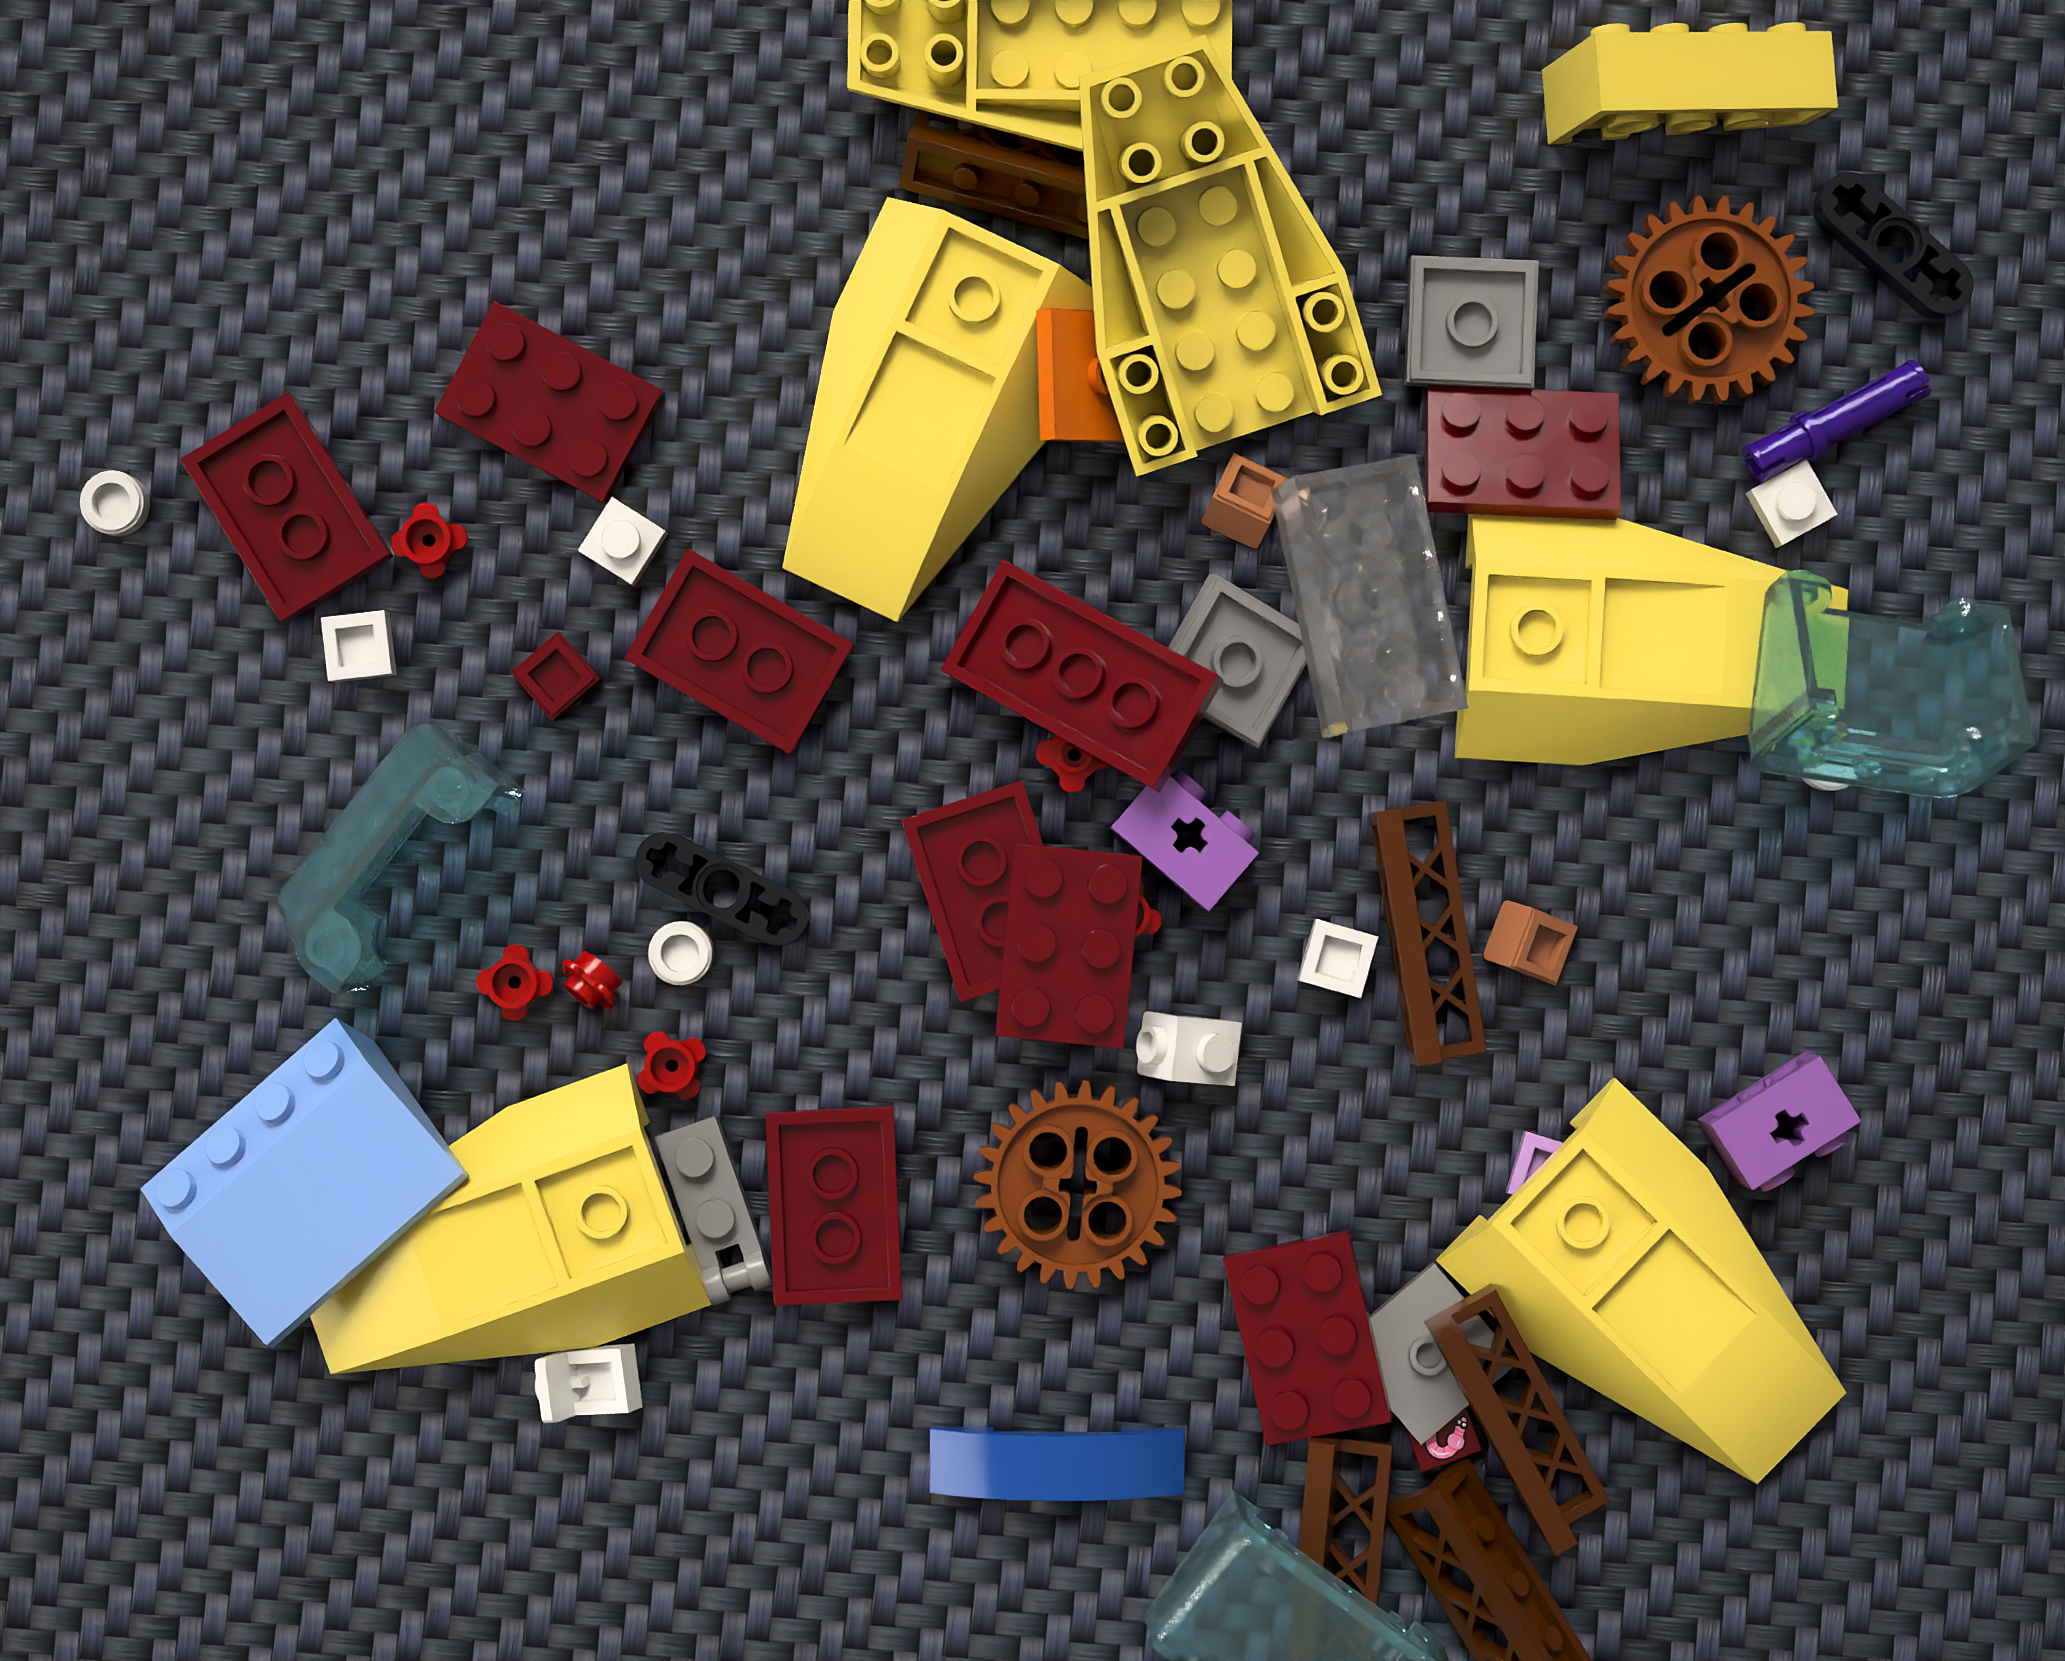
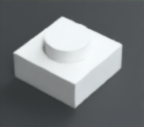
(1791, 503)
(623, 541)
(358, 646)
(1337, 958)

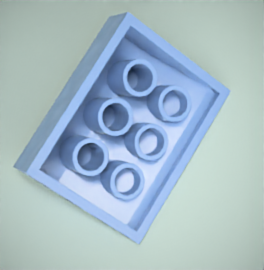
(305, 1181)

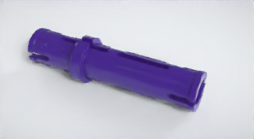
(1814, 432)

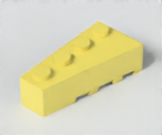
(1689, 80)

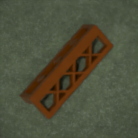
(992, 178)
(1406, 939)
(1505, 1434)
(1321, 1513)
(1504, 1579)

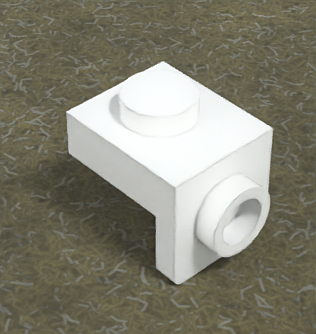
(1188, 1049)
(588, 1382)

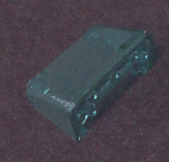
(1885, 696)
(320, 903)
(1267, 1601)

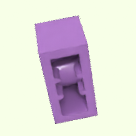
(1201, 873)
(1744, 1122)

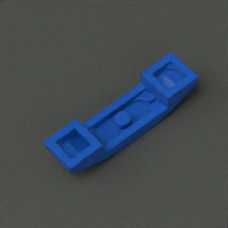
(1057, 1464)

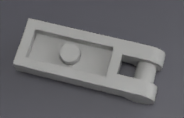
(714, 1207)

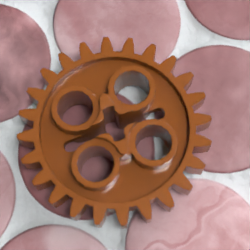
(1741, 344)
(1134, 1187)

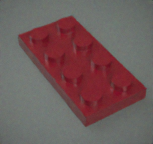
(1082, 675)

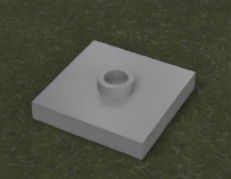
(1471, 322)
(1249, 648)
(1414, 1371)

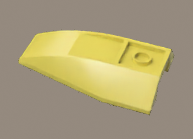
(1014, 59)
(1206, 264)
(921, 403)
(1605, 640)
(536, 1252)
(1651, 1290)

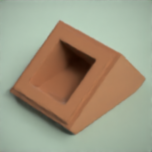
(1243, 501)
(1530, 942)

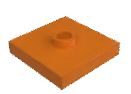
(1071, 381)

